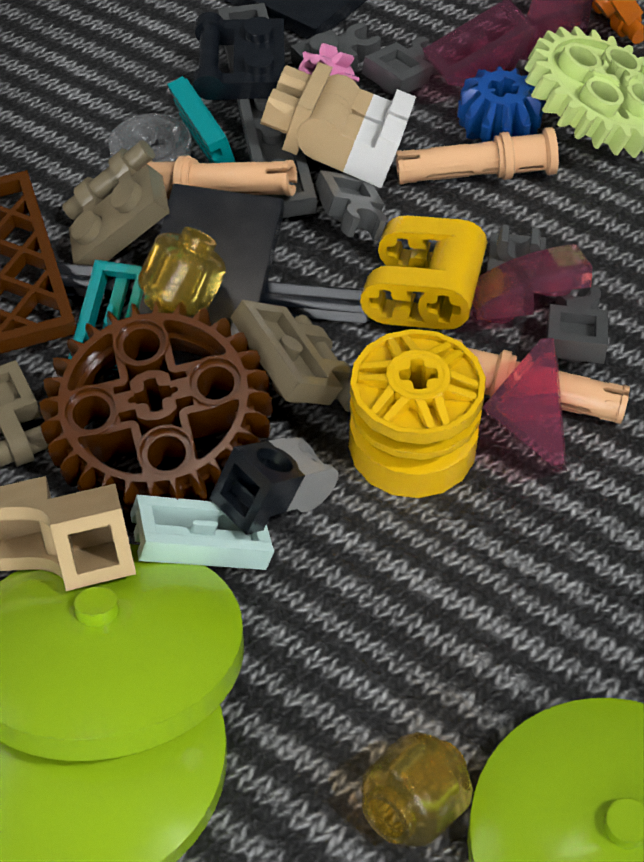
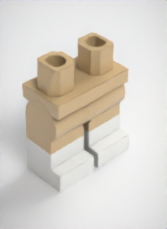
(338, 121)

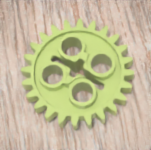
(591, 87)

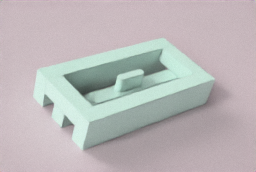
(195, 535)

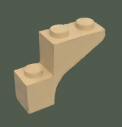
(69, 535)

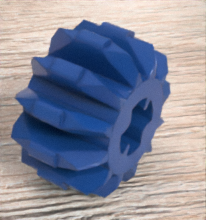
(498, 104)

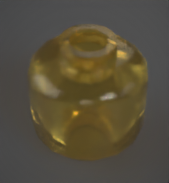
(182, 271)
(416, 789)

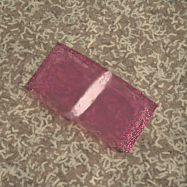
(511, 286)

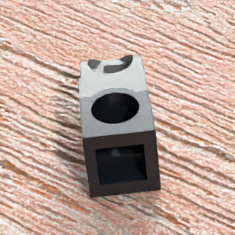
(271, 480)

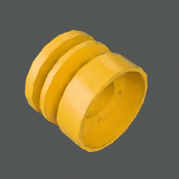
(415, 412)

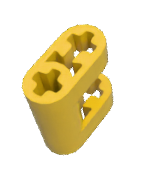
(442, 276)

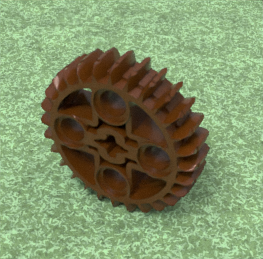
(151, 384)

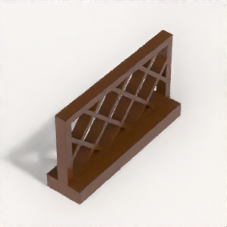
(15, 329)

